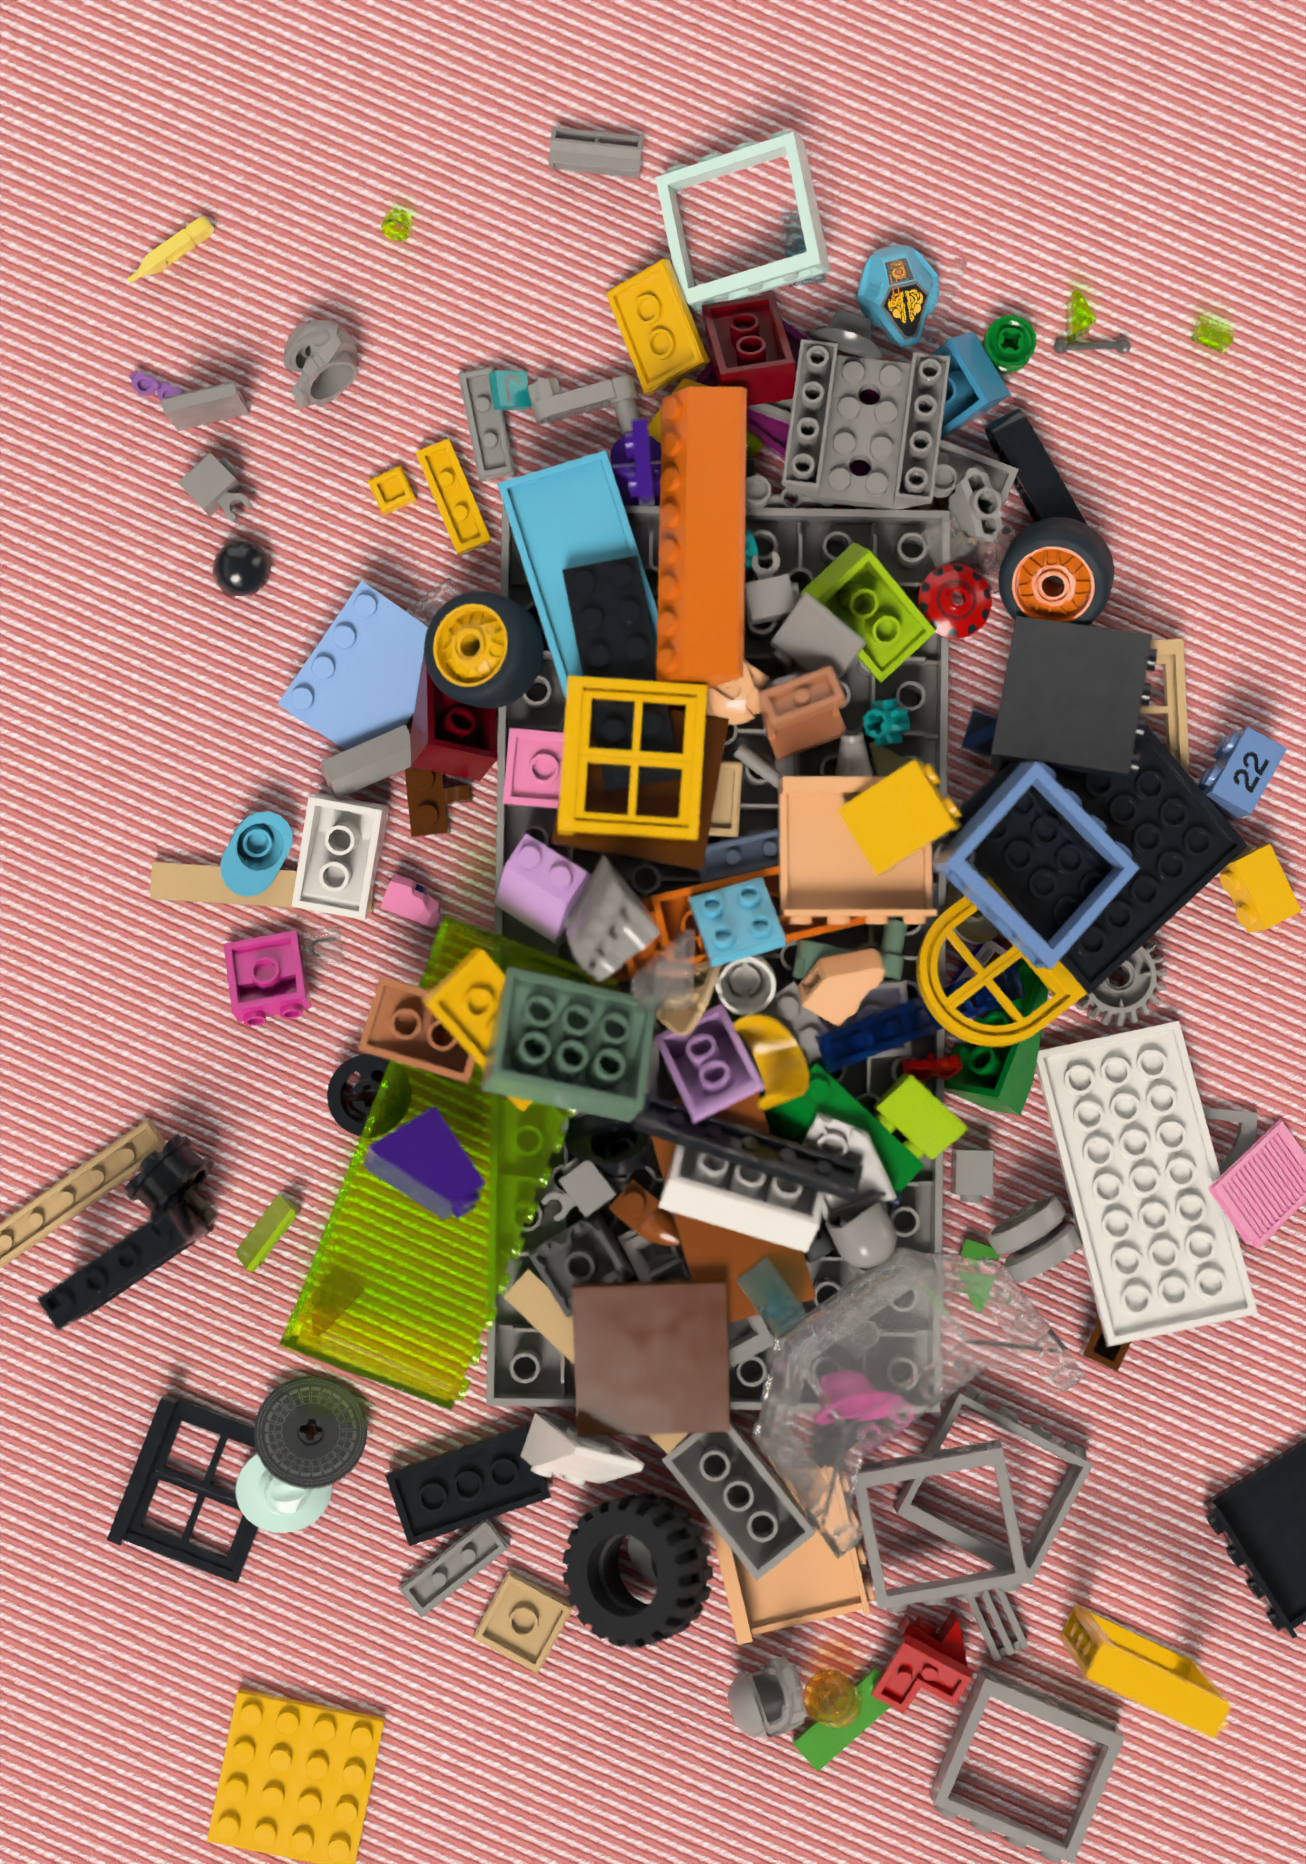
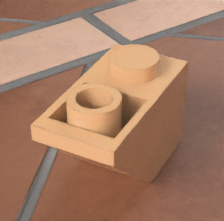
(840, 983)

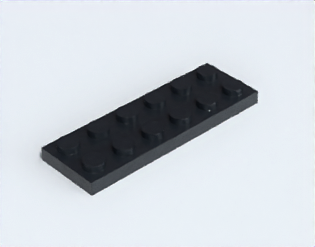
(618, 643)

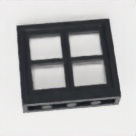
(151, 1469)

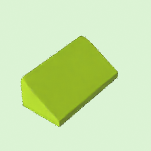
(267, 1233)

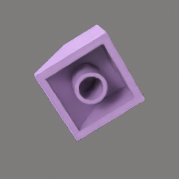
(540, 887)

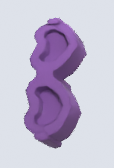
(149, 386)

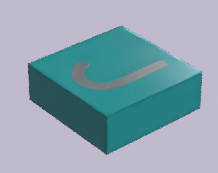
(509, 390)

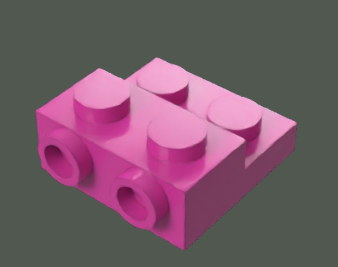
(267, 978)

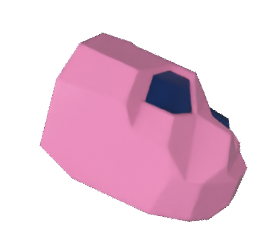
(411, 901)

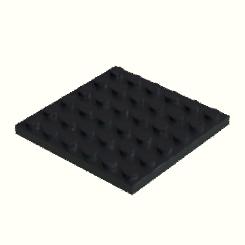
(1050, 868)

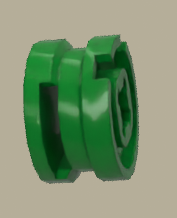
(1009, 343)

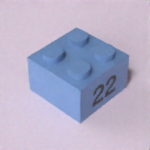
(1240, 772)

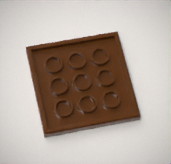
(654, 801)
(651, 1357)

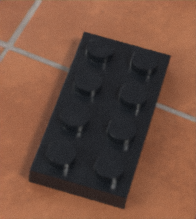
(465, 1486)

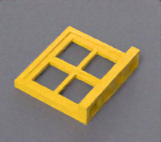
(577, 755)

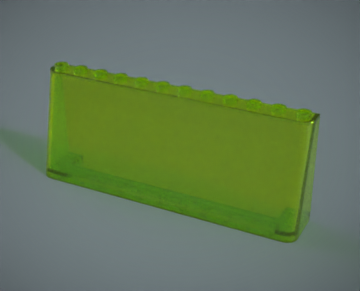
(392, 1281)

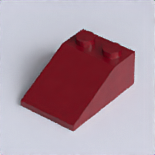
(750, 348)
(451, 734)

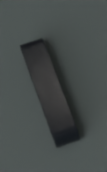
(1037, 477)

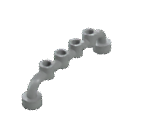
(759, 492)

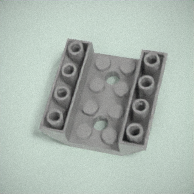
(893, 436)

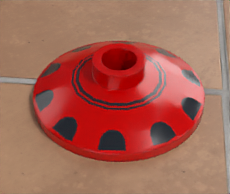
(944, 616)

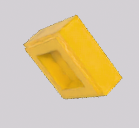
(391, 490)

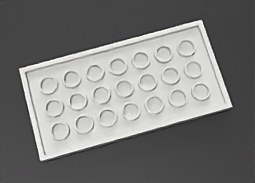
(1140, 1182)

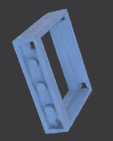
(991, 904)

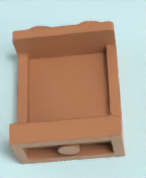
(802, 712)

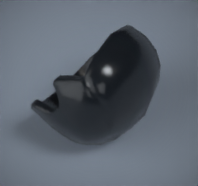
(241, 568)

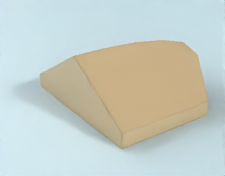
(703, 984)

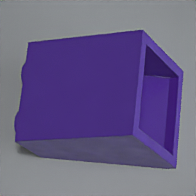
(427, 1166)

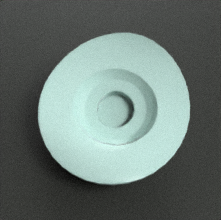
(275, 1504)

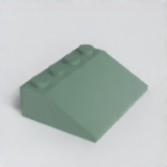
(569, 1046)

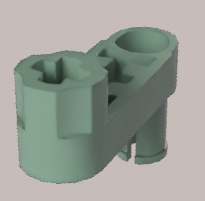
(890, 950)

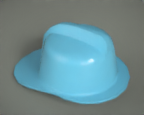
(256, 853)

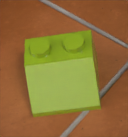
(918, 1118)

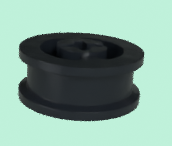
(366, 1065)

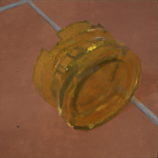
(832, 1699)

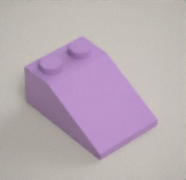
(709, 1064)

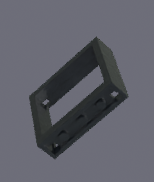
(122, 1265)

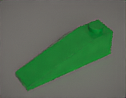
(1004, 1074)
(831, 1099)

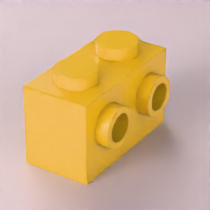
(1259, 889)

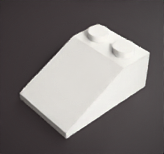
(339, 855)
(555, 1448)

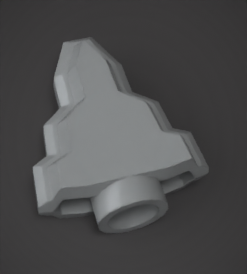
(976, 505)

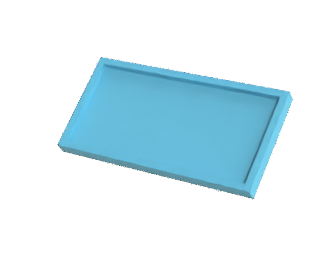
(566, 521)

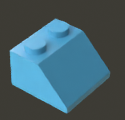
(972, 382)

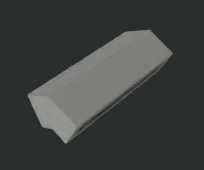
(595, 152)
(368, 762)

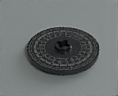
(331, 1454)

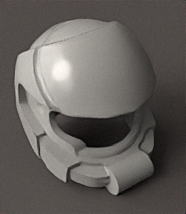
(324, 350)
(767, 1700)

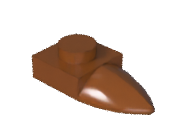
(642, 1214)

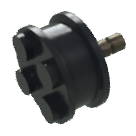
(171, 1179)

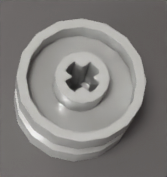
(1034, 1239)

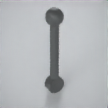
(1122, 346)

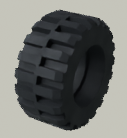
(596, 1579)

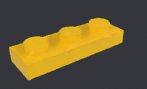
(453, 497)

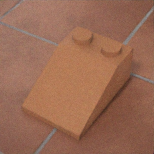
(409, 1033)

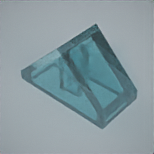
(772, 1297)

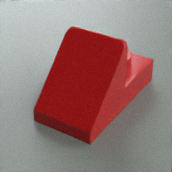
(946, 1641)

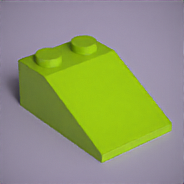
(873, 607)

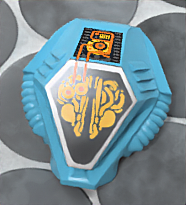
(898, 293)

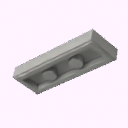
(485, 426)
(454, 1567)

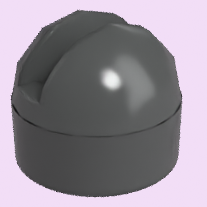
(819, 1247)

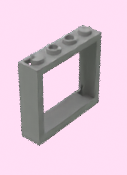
(927, 1465)
(966, 1539)
(1042, 1706)

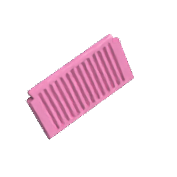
(1263, 1185)

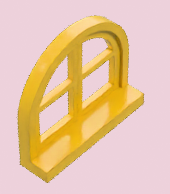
(1058, 981)

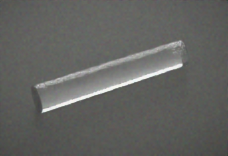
(945, 300)

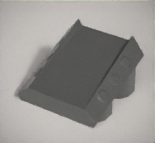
(579, 1256)

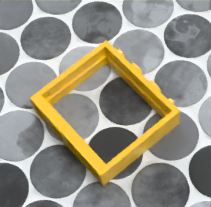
(1144, 1672)

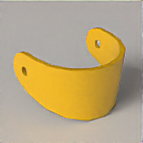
(777, 1058)

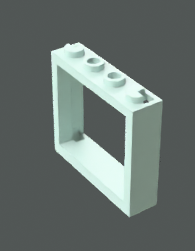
(764, 277)

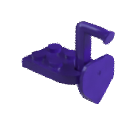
(637, 466)

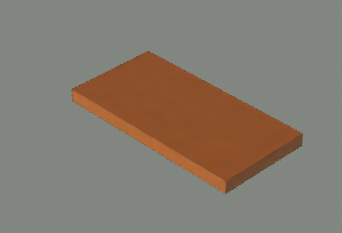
(726, 1253)

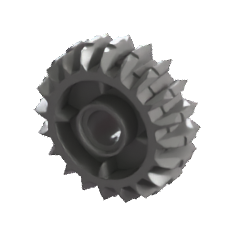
(1132, 994)

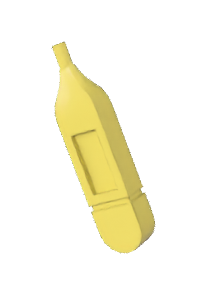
(174, 248)

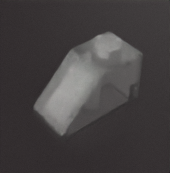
(667, 977)

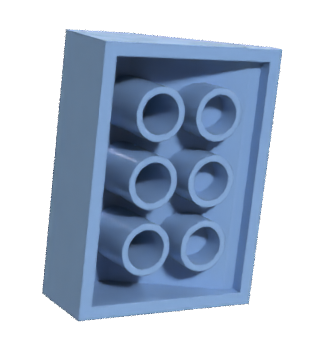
(361, 672)

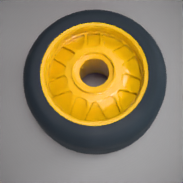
(483, 649)

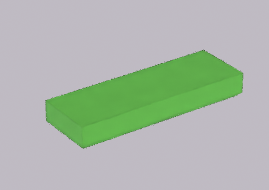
(822, 1744)

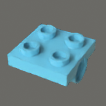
(737, 922)

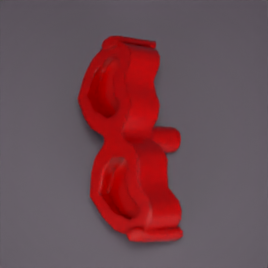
(924, 1069)

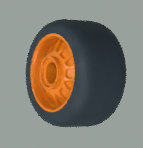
(1063, 550)

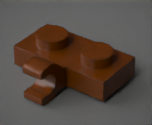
(429, 801)

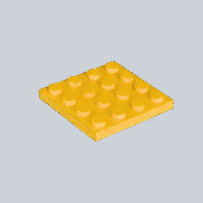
(295, 1779)

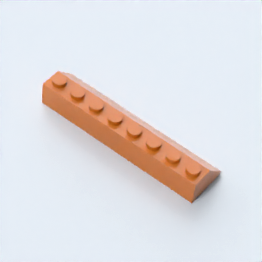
(702, 536)

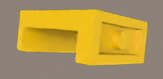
(899, 816)

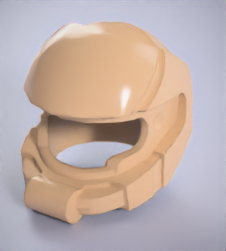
(739, 698)

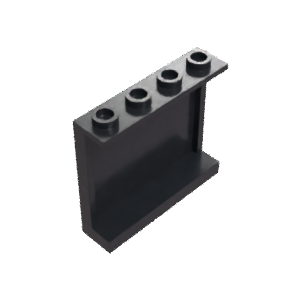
(1074, 698)
(1267, 1533)

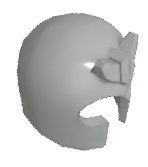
(865, 1238)

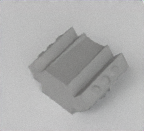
(608, 923)

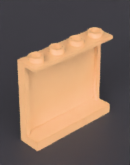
(826, 870)
(797, 1590)

